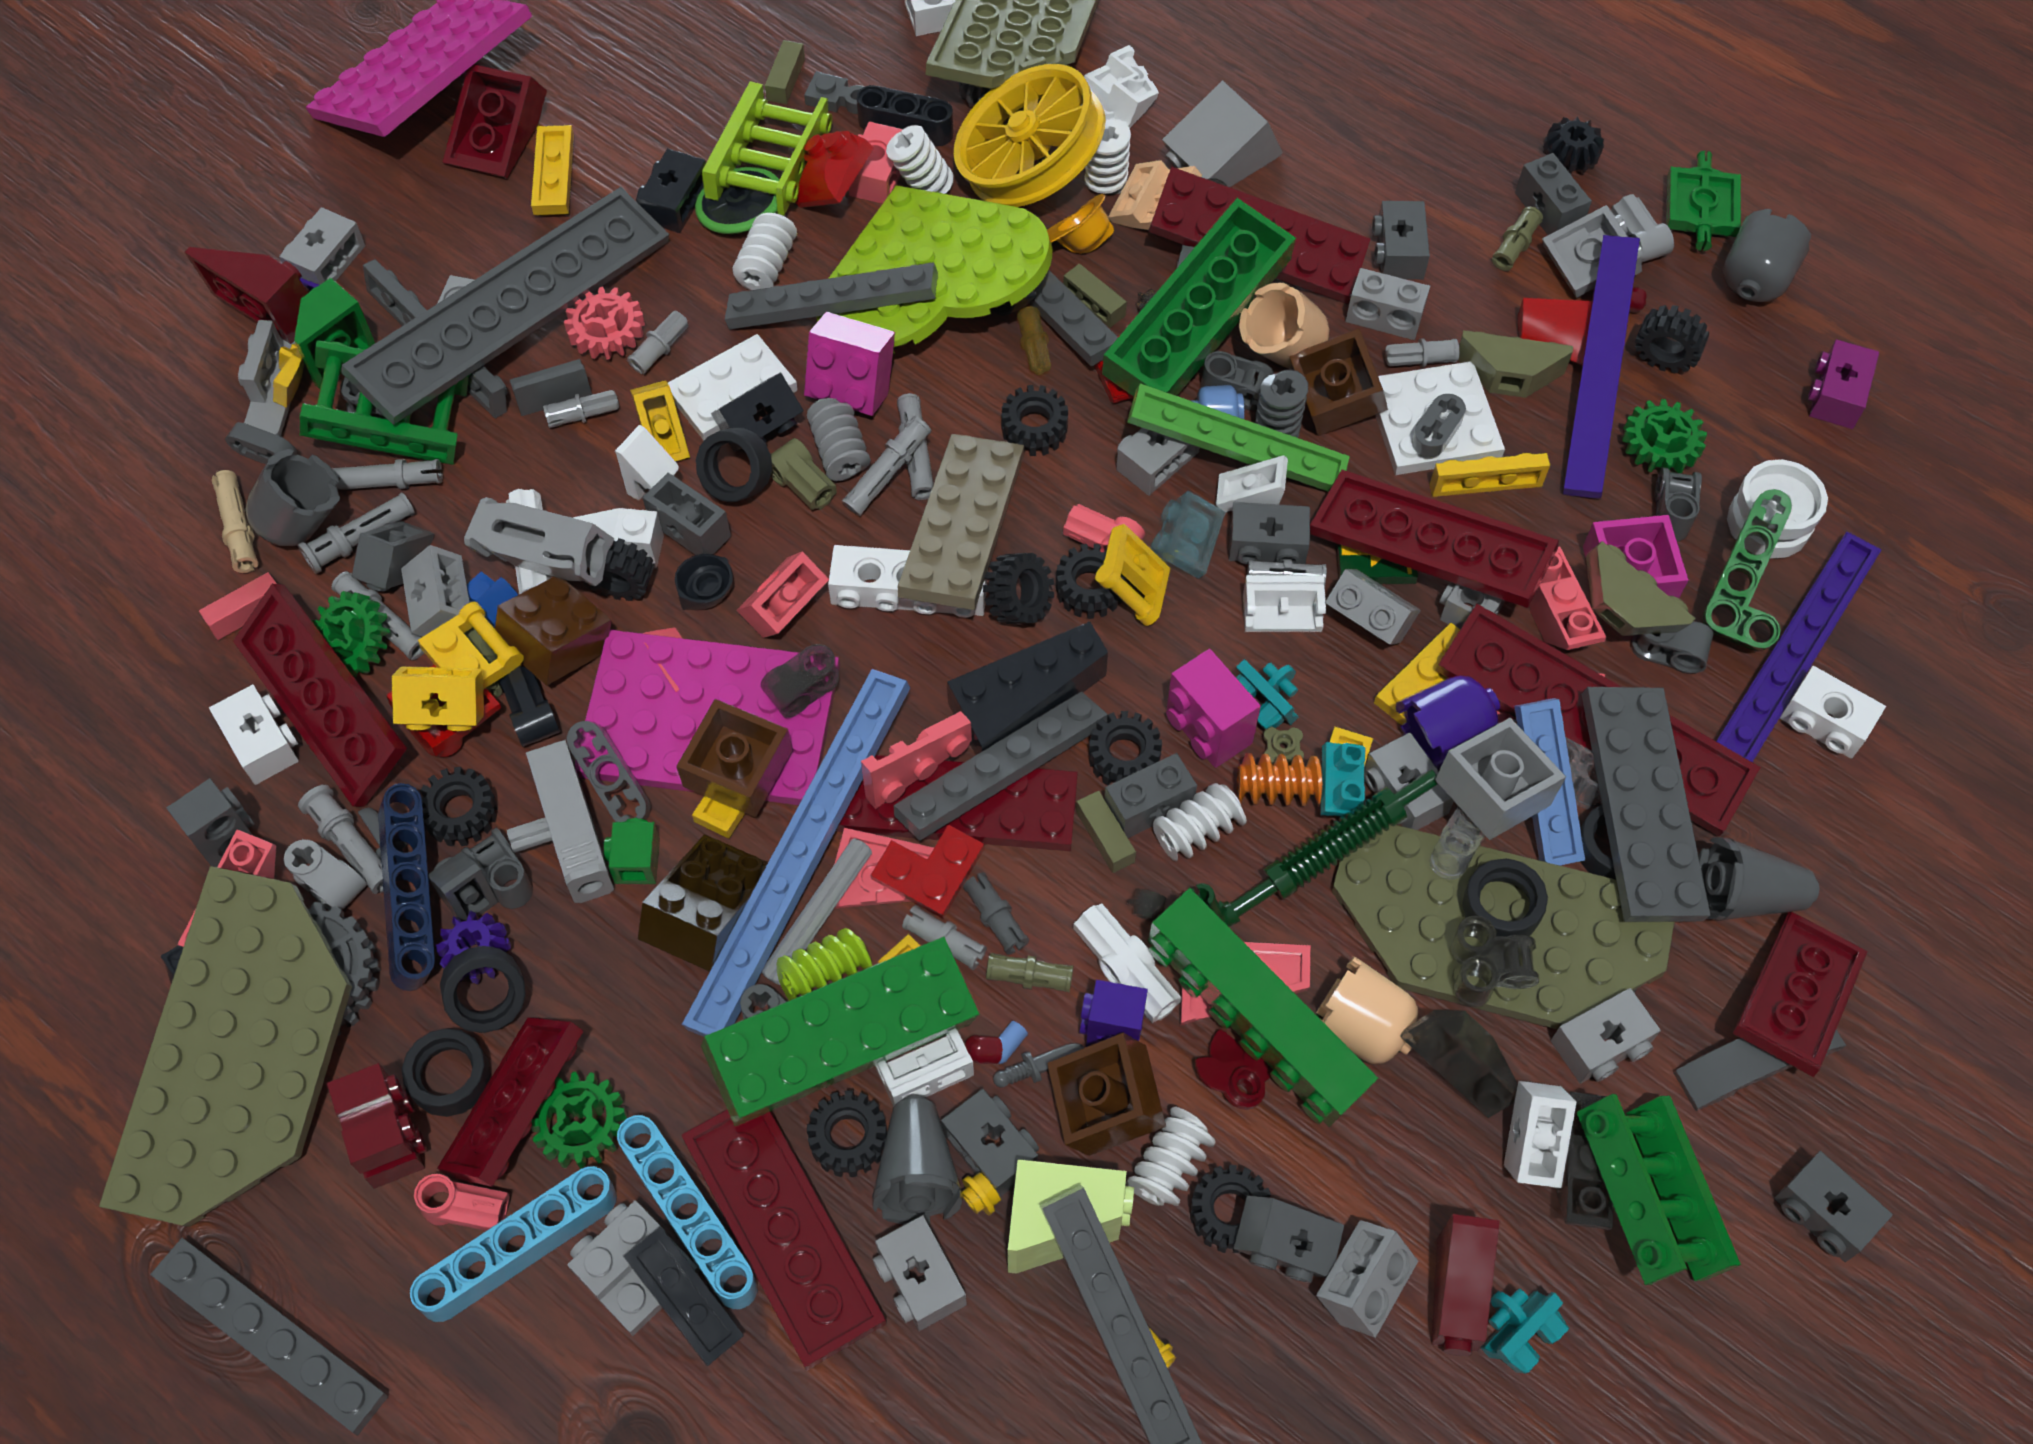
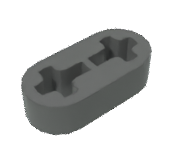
(1432, 422)
(256, 443)

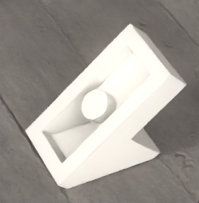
(643, 462)
(1253, 484)

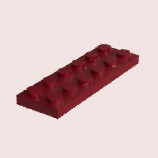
(1323, 256)
(1435, 538)
(319, 695)
(1026, 814)
(785, 1235)

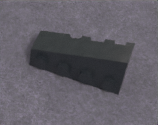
(1027, 684)

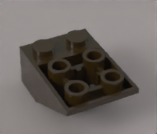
(700, 901)

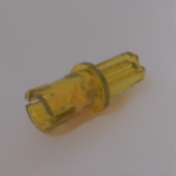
(1034, 340)

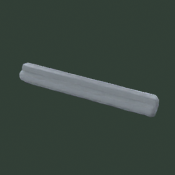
(820, 904)

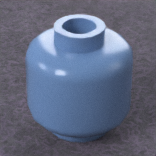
(1222, 398)

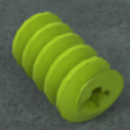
(822, 963)

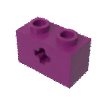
(1843, 383)

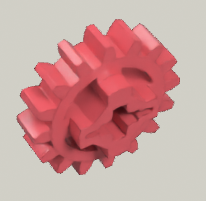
(604, 323)

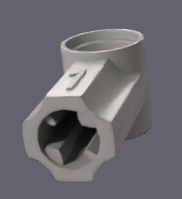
(1654, 238)

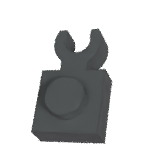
(834, 89)

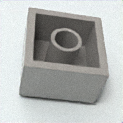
(1500, 778)

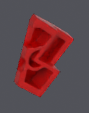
(1557, 322)

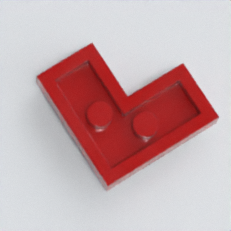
(930, 881)

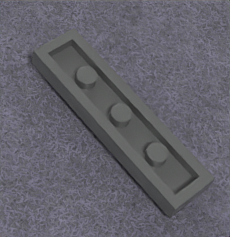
(1072, 319)

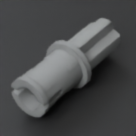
(657, 342)
(1422, 353)
(580, 408)

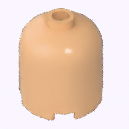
(1282, 323)
(1369, 1013)

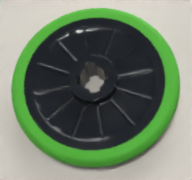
(736, 206)

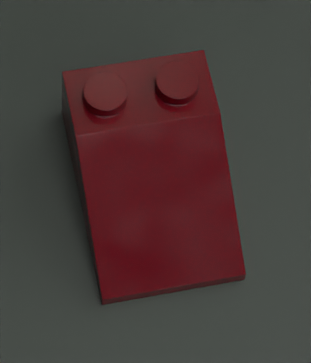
(493, 120)
(253, 285)

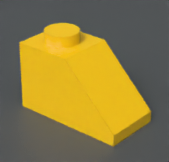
(660, 418)

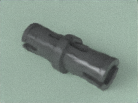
(996, 913)

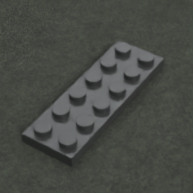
(1645, 805)

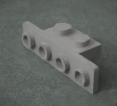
(258, 375)

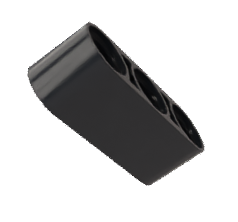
(906, 109)

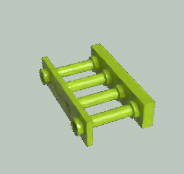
(743, 128)

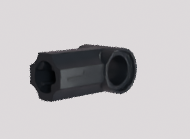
(530, 712)

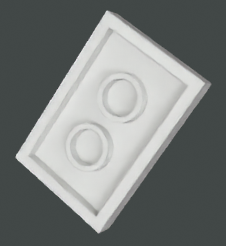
(724, 379)

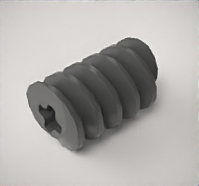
(1282, 402)

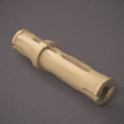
(236, 532)

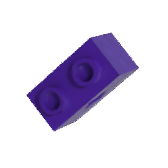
(1112, 1011)

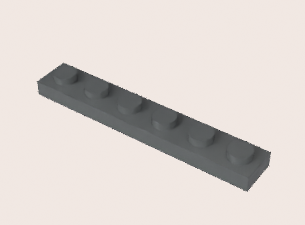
(832, 295)
(404, 307)
(998, 766)
(1118, 1319)
(270, 1336)

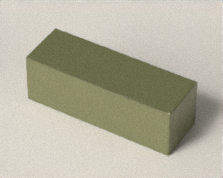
(784, 72)
(1095, 295)
(1105, 831)

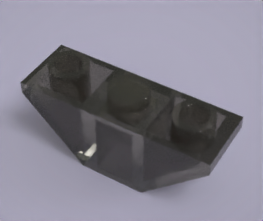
(1464, 1057)
(1583, 1191)

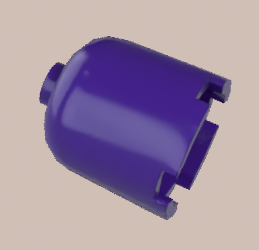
(1448, 715)

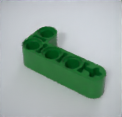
(1754, 568)

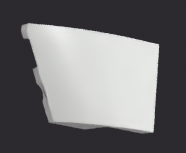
(1122, 87)

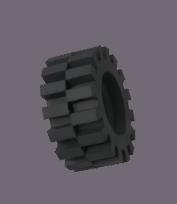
(1671, 323)
(1035, 403)
(625, 572)
(1003, 588)
(1075, 596)
(1123, 729)
(468, 824)
(829, 1115)
(1207, 1192)

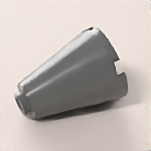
(1752, 882)
(916, 1166)

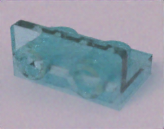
(1188, 533)

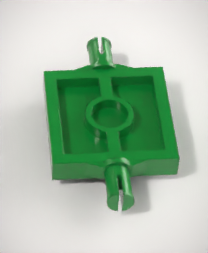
(1703, 201)

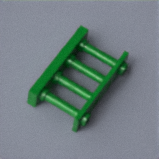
(370, 432)
(1678, 1179)

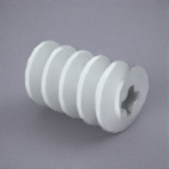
(919, 161)
(1109, 166)
(764, 251)
(1198, 819)
(1171, 1158)

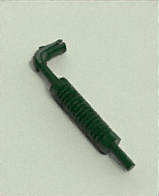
(1324, 850)

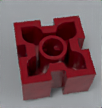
(377, 1125)

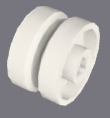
(1807, 501)

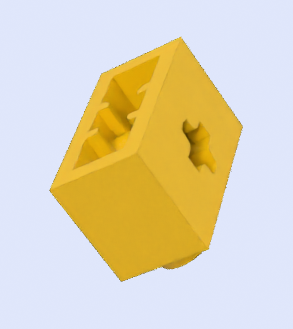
(458, 686)

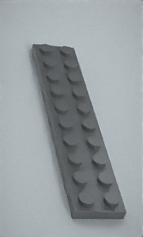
(504, 305)

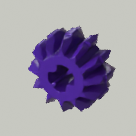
(471, 932)

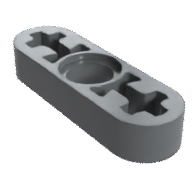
(602, 742)

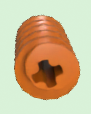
(1279, 779)

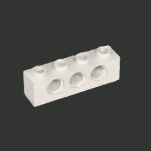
(856, 564)

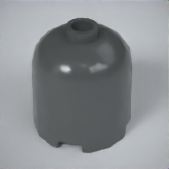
(1766, 256)
(291, 498)

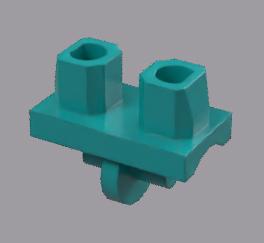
(1276, 708)
(1342, 778)
(1517, 1321)

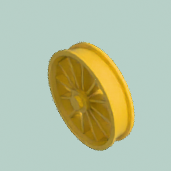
(997, 151)

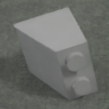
(1222, 138)

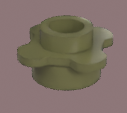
(1290, 737)

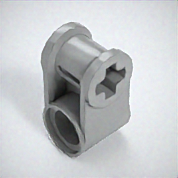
(326, 877)

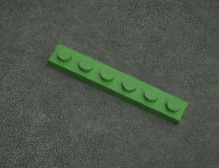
(1234, 436)

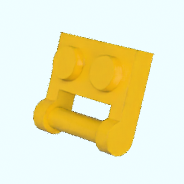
(1141, 566)
(451, 648)

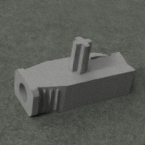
(539, 540)
(565, 823)

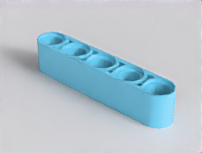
(691, 1231)
(492, 1244)

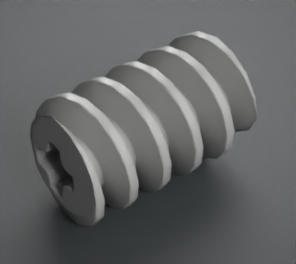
(838, 438)

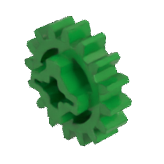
(1664, 436)
(353, 630)
(568, 1134)

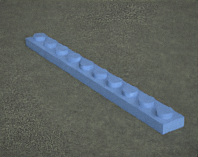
(796, 855)

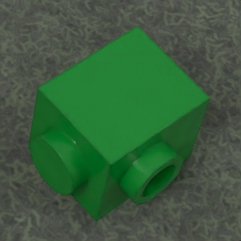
(633, 852)

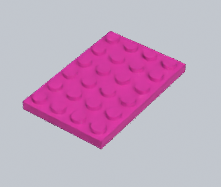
(416, 64)
(656, 724)

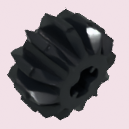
(1574, 144)

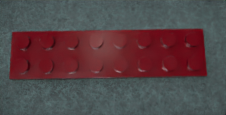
(1529, 670)

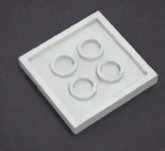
(1411, 395)

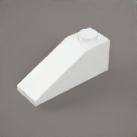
(633, 526)

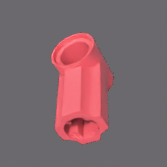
(1095, 528)
(465, 1205)

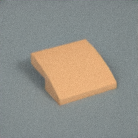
(1142, 193)

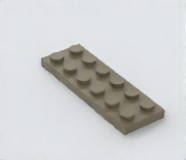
(961, 522)

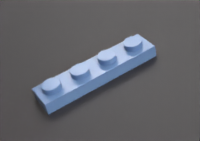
(1558, 825)

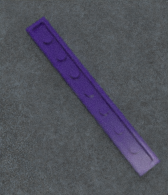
(1601, 367)
(1798, 647)

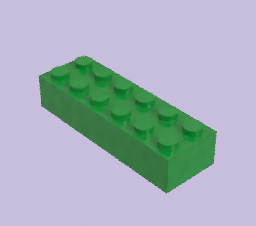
(1199, 302)
(1259, 1008)
(838, 1030)

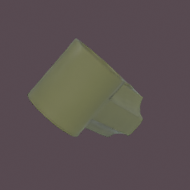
(795, 467)

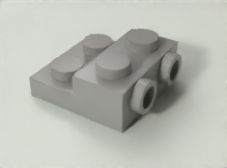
(1578, 248)
(608, 1275)

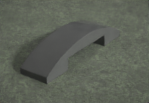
(1731, 1069)

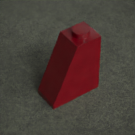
(1464, 1283)

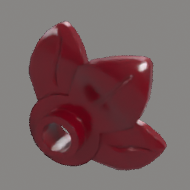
(1230, 1067)

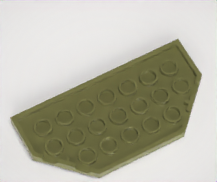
(998, 38)
(1581, 943)
(232, 1054)

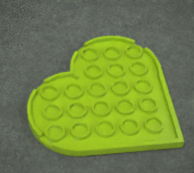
(979, 247)

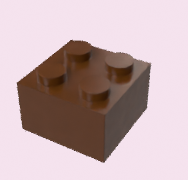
(1340, 382)
(553, 628)
(734, 757)
(1106, 1094)

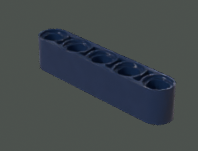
(400, 904)

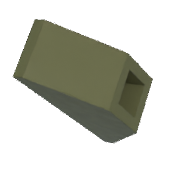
(1512, 363)
(1630, 597)

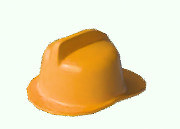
(1083, 229)

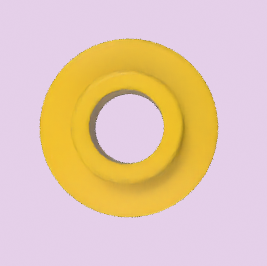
(980, 1194)

